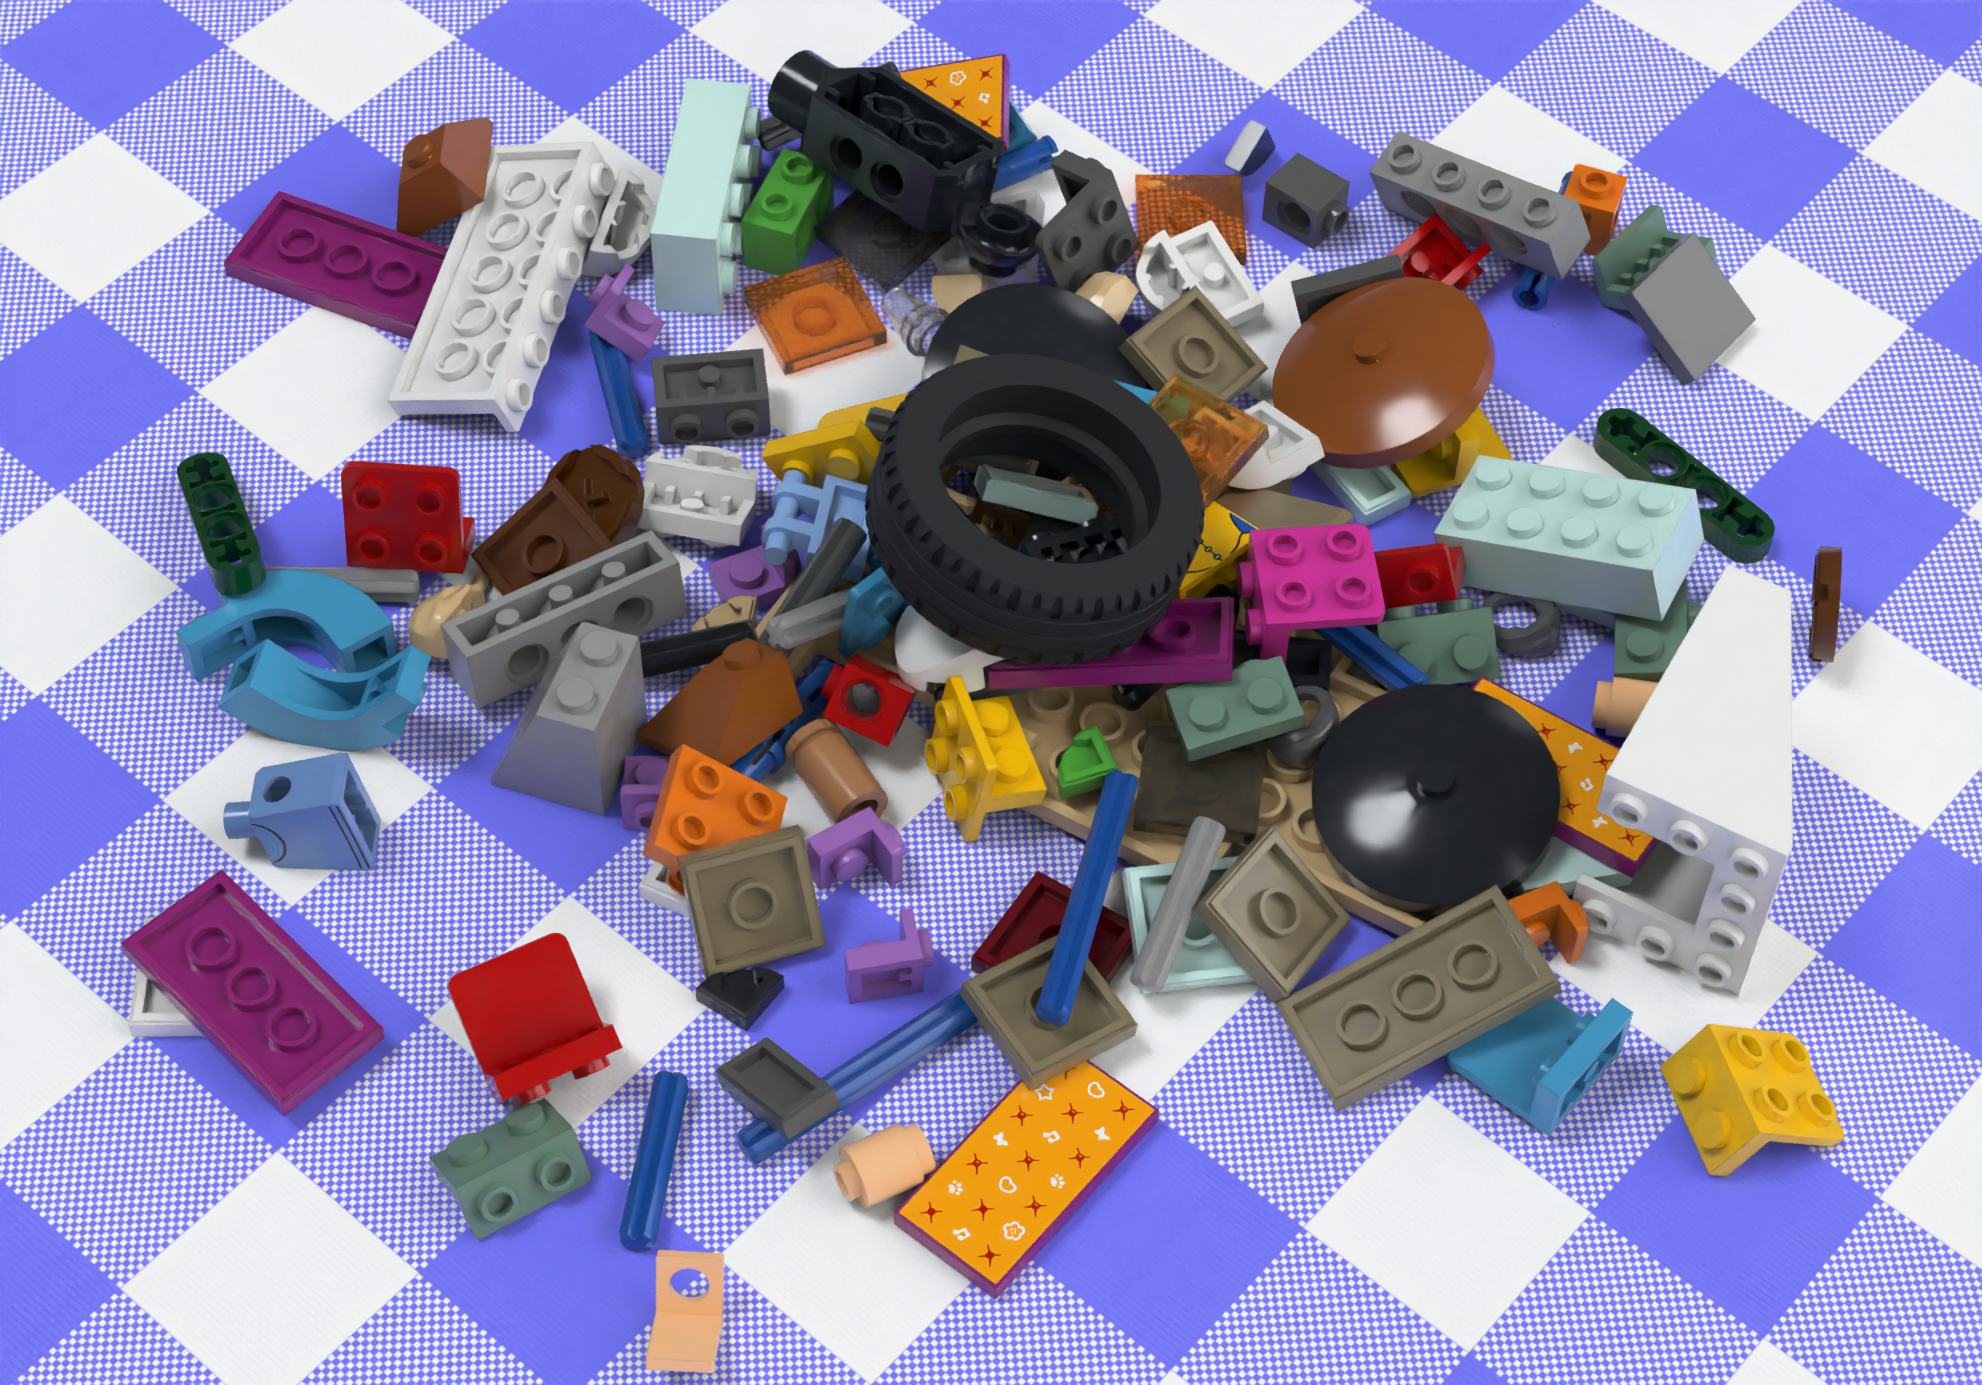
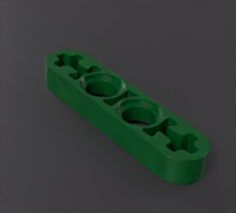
(1654, 445)
(218, 513)

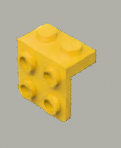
(837, 447)
(1748, 1090)

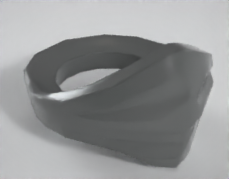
(1536, 639)
(1303, 746)

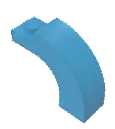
(291, 610)
(323, 706)

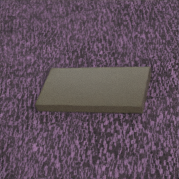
(1418, 998)

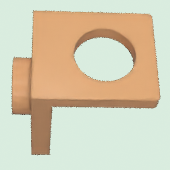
(686, 1328)

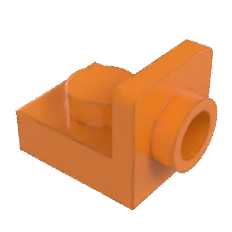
(1600, 201)
(1552, 915)

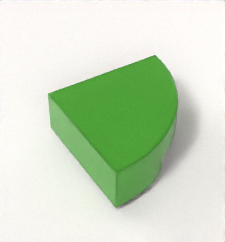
(1084, 764)

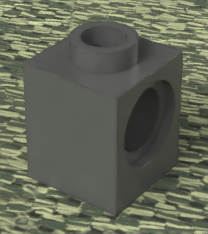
(1306, 201)

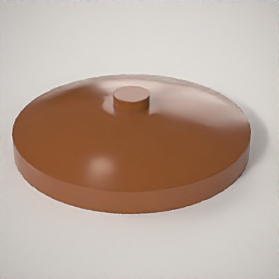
(1386, 371)

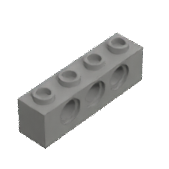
(1481, 204)
(521, 633)

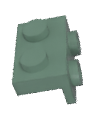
(1634, 254)
(1444, 645)
(1647, 645)
(1235, 712)
(512, 1167)

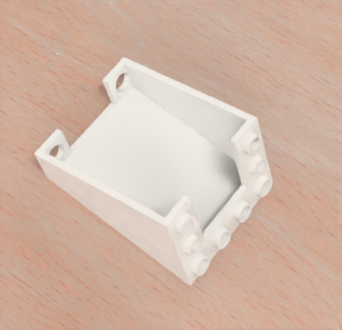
(1713, 784)

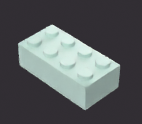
(705, 197)
(1573, 536)

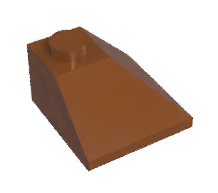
(443, 174)
(728, 705)

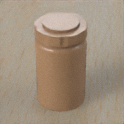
(834, 771)

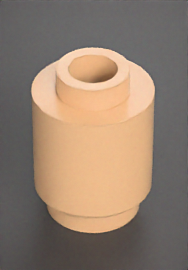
(1620, 704)
(883, 1164)

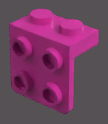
(1308, 582)

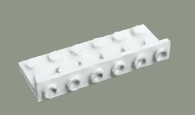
(505, 284)

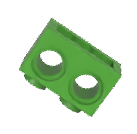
(783, 214)

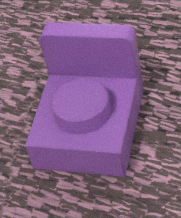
(620, 319)
(753, 576)
(641, 789)
(851, 845)
(889, 968)

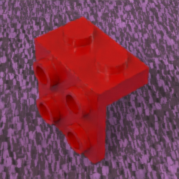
(405, 517)
(531, 1019)

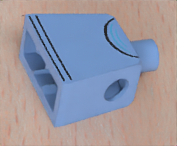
(309, 815)

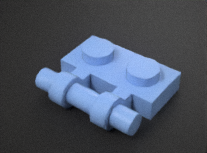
(835, 500)

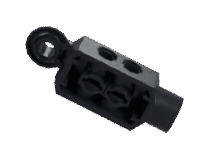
(905, 155)

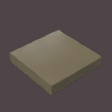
(1196, 344)
(751, 901)
(1272, 914)
(1006, 1005)

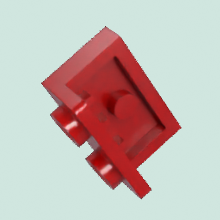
(1440, 255)
(1420, 574)

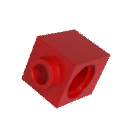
(894, 693)

